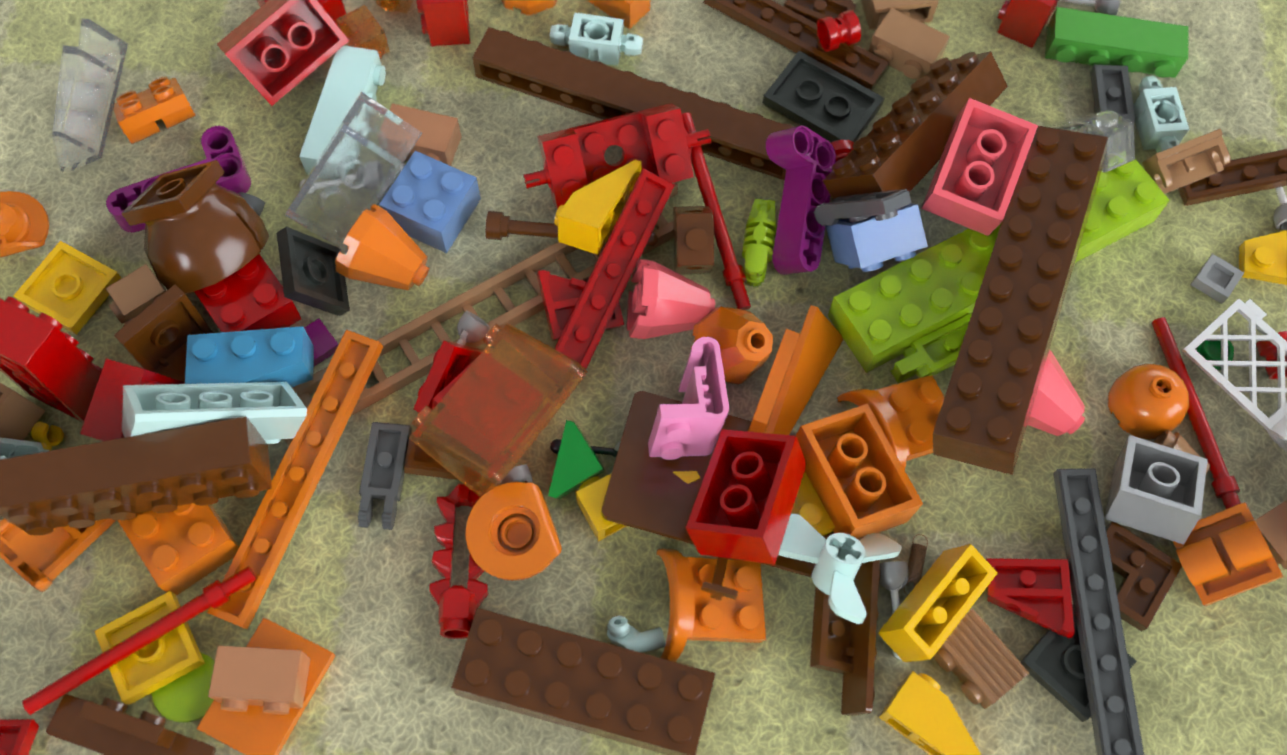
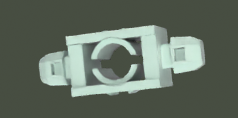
(596, 38)
(1159, 115)

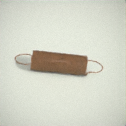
(916, 562)

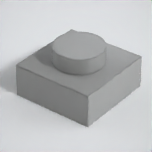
(1217, 278)

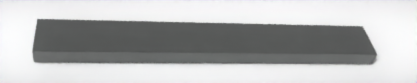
(1097, 614)

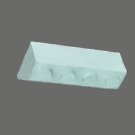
(268, 405)

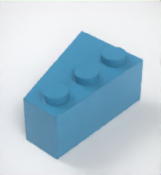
(250, 357)

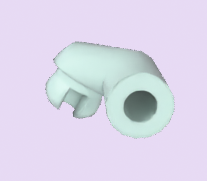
(628, 637)

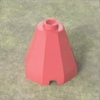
(664, 302)
(1056, 404)

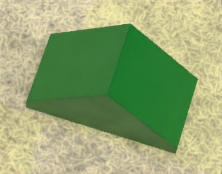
(574, 462)

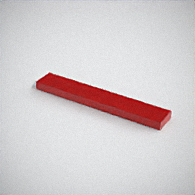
(614, 267)

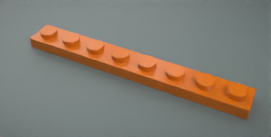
(299, 474)

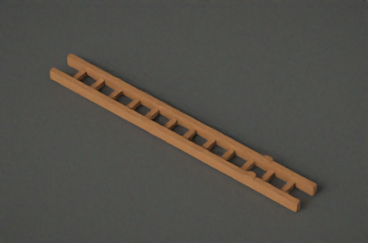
(463, 302)

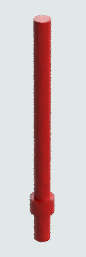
(732, 273)
(1223, 484)
(213, 596)

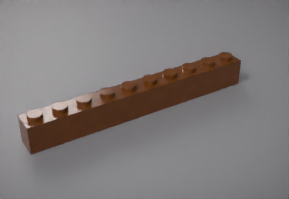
(609, 93)

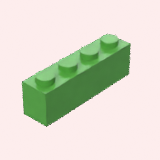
(1118, 41)

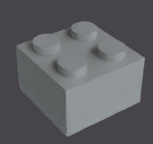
(1157, 489)

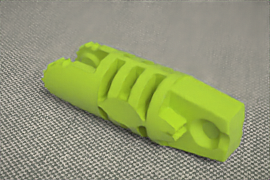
(759, 240)

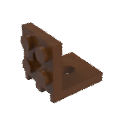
(164, 351)

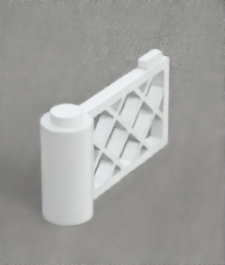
(1277, 423)

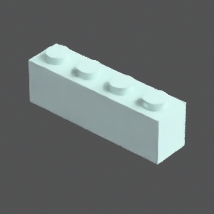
(350, 73)

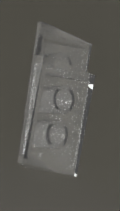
(87, 95)
(353, 170)

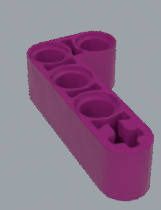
(217, 145)
(807, 162)

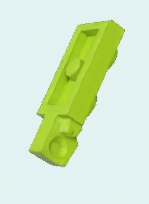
(932, 352)

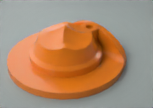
(22, 223)
(512, 532)

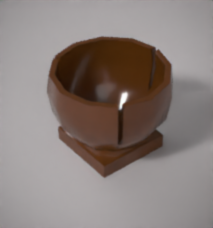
(196, 227)

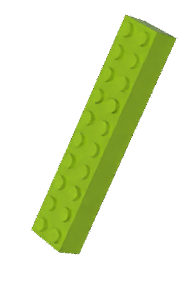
(944, 281)

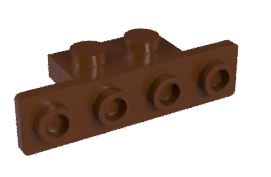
(849, 646)
(113, 732)

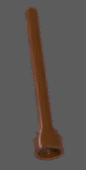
(502, 226)

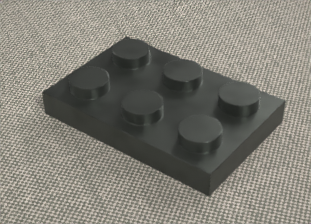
(822, 99)

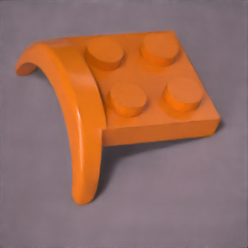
(904, 413)
(46, 556)
(699, 616)

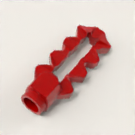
(455, 603)

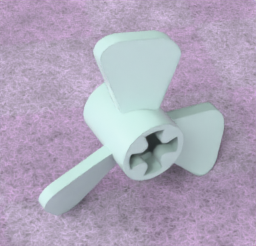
(836, 562)

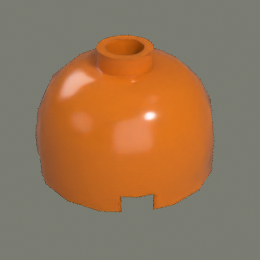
(1148, 400)

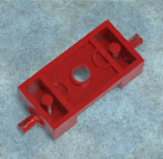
(650, 136)

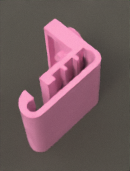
(697, 422)

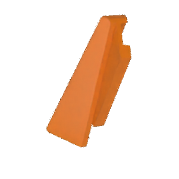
(796, 373)

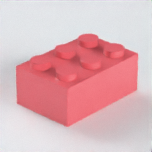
(979, 167)

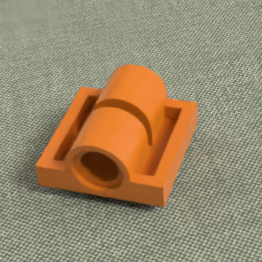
(140, 111)
(1227, 555)

